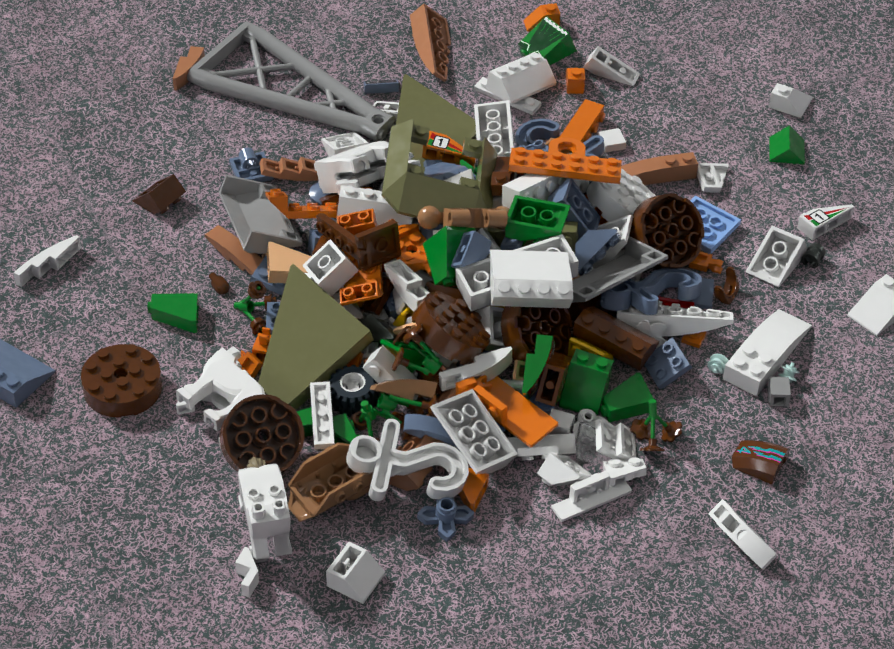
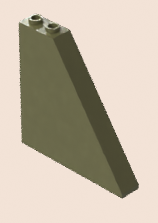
(432, 112)
(308, 340)

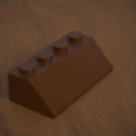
(614, 337)

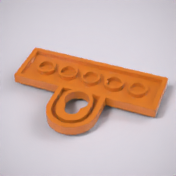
(565, 165)

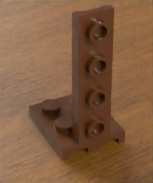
(368, 247)

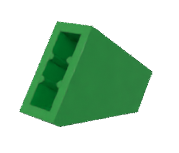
(175, 310)
(627, 399)

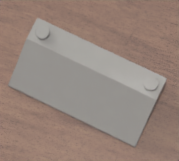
(255, 216)
(634, 261)

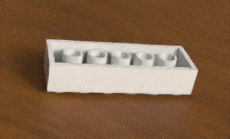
(535, 187)
(474, 279)

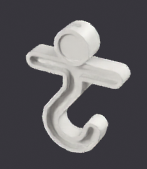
(385, 461)

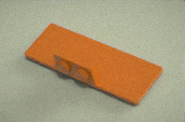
(515, 412)

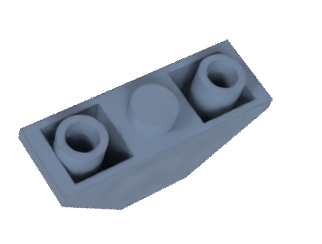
(593, 247)

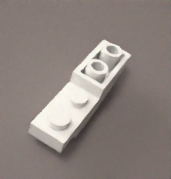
(486, 364)
(742, 534)

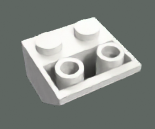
(354, 573)

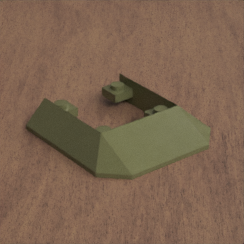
(410, 190)

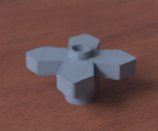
(446, 515)

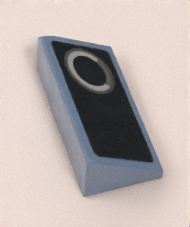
(381, 86)

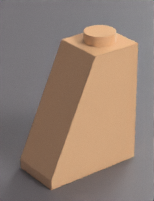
(279, 262)

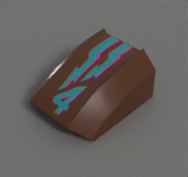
(760, 459)

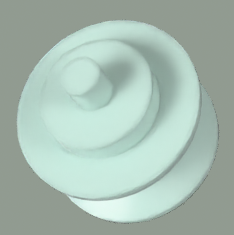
(717, 363)
(789, 371)

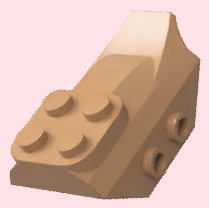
(325, 482)

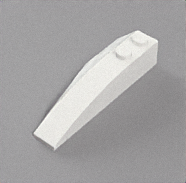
(678, 319)

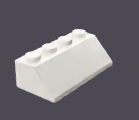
(521, 78)
(359, 199)

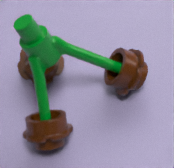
(256, 291)
(367, 414)

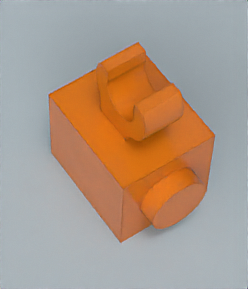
(261, 344)

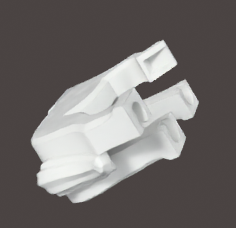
(354, 167)
(220, 383)

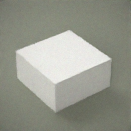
(613, 140)

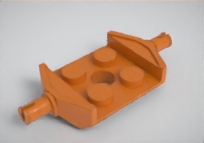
(412, 239)

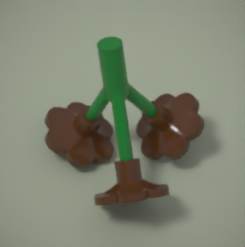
(643, 429)

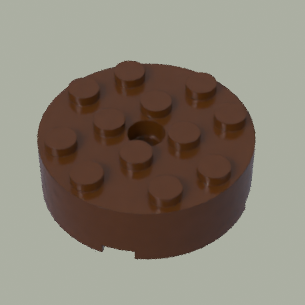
(669, 226)
(523, 324)
(451, 327)
(121, 380)
(265, 415)

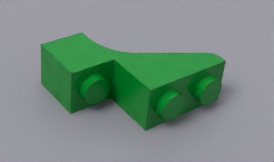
(343, 427)

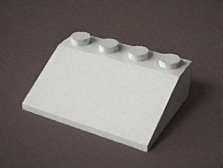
(530, 279)
(474, 432)

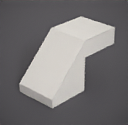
(246, 567)

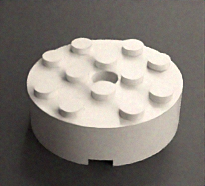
(618, 199)

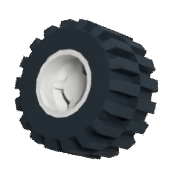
(350, 388)

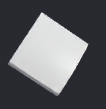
(614, 441)

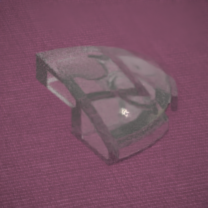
(586, 446)

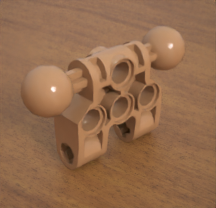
(430, 217)

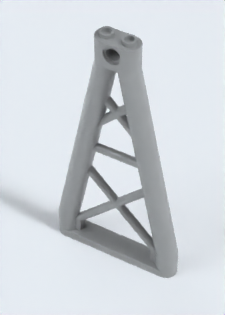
(366, 120)

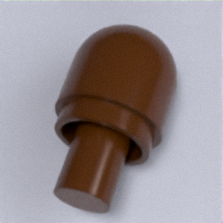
(219, 283)

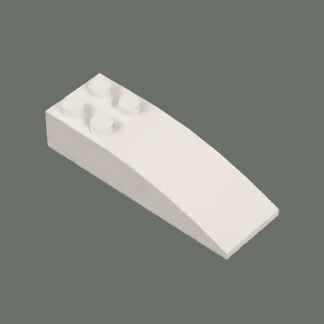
(765, 351)

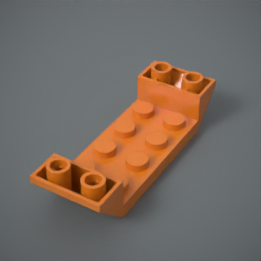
(295, 211)
(364, 284)

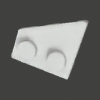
(711, 176)
(624, 469)

